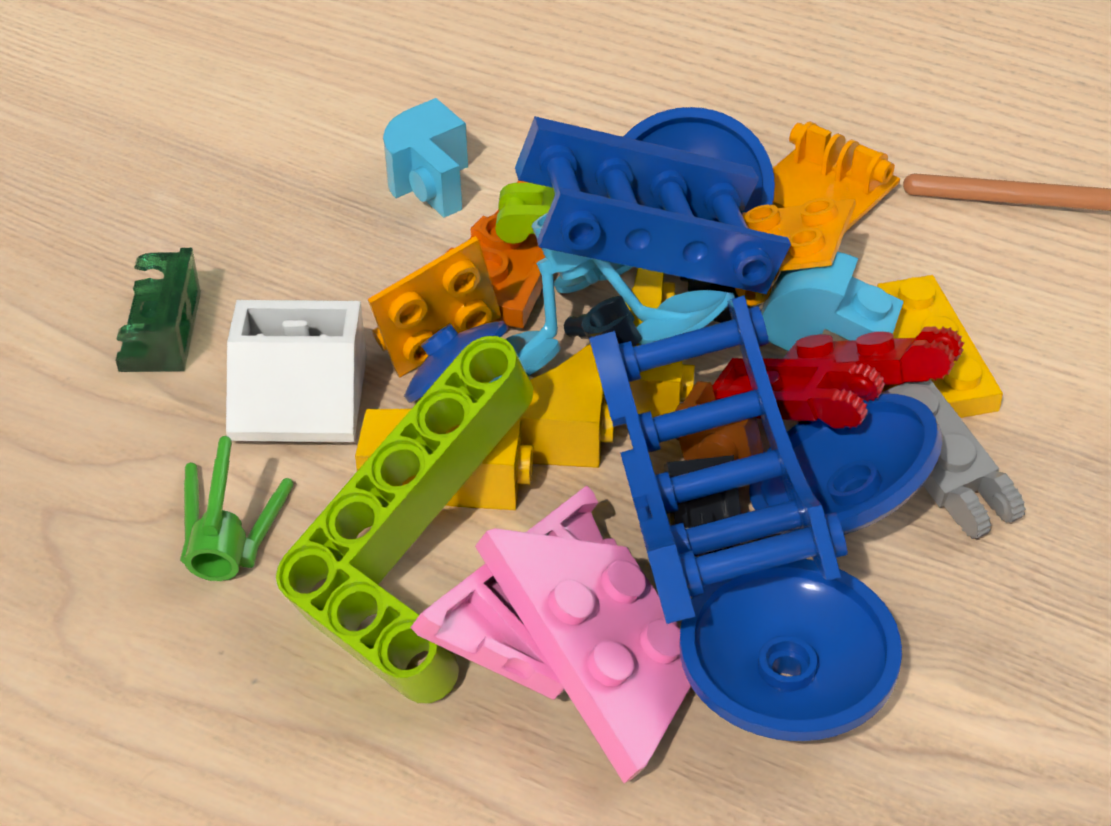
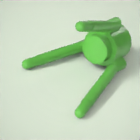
(217, 541)

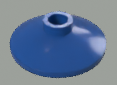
(441, 352)

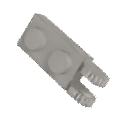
(964, 468)

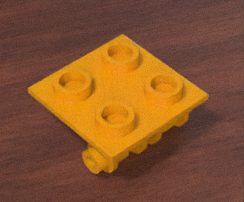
(831, 169)
(811, 228)
(440, 293)

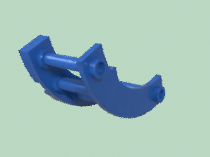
(673, 547)

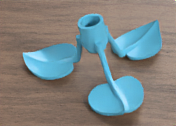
(672, 317)

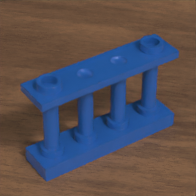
(648, 206)

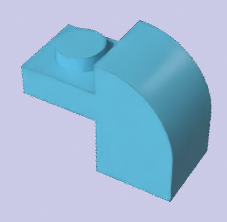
(425, 155)
(829, 299)

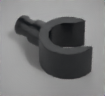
(605, 318)

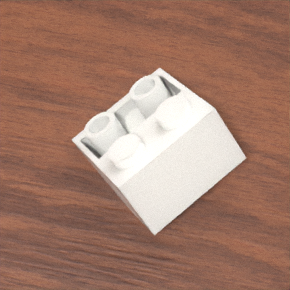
(295, 370)

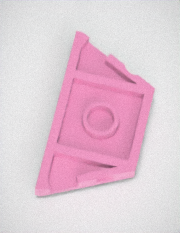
(481, 621)
(598, 633)

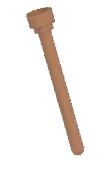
(1008, 191)

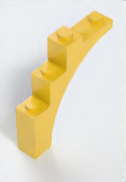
(561, 423)

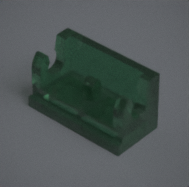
(161, 315)

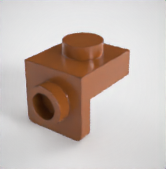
(735, 439)

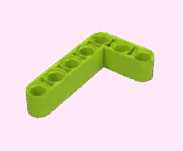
(401, 515)

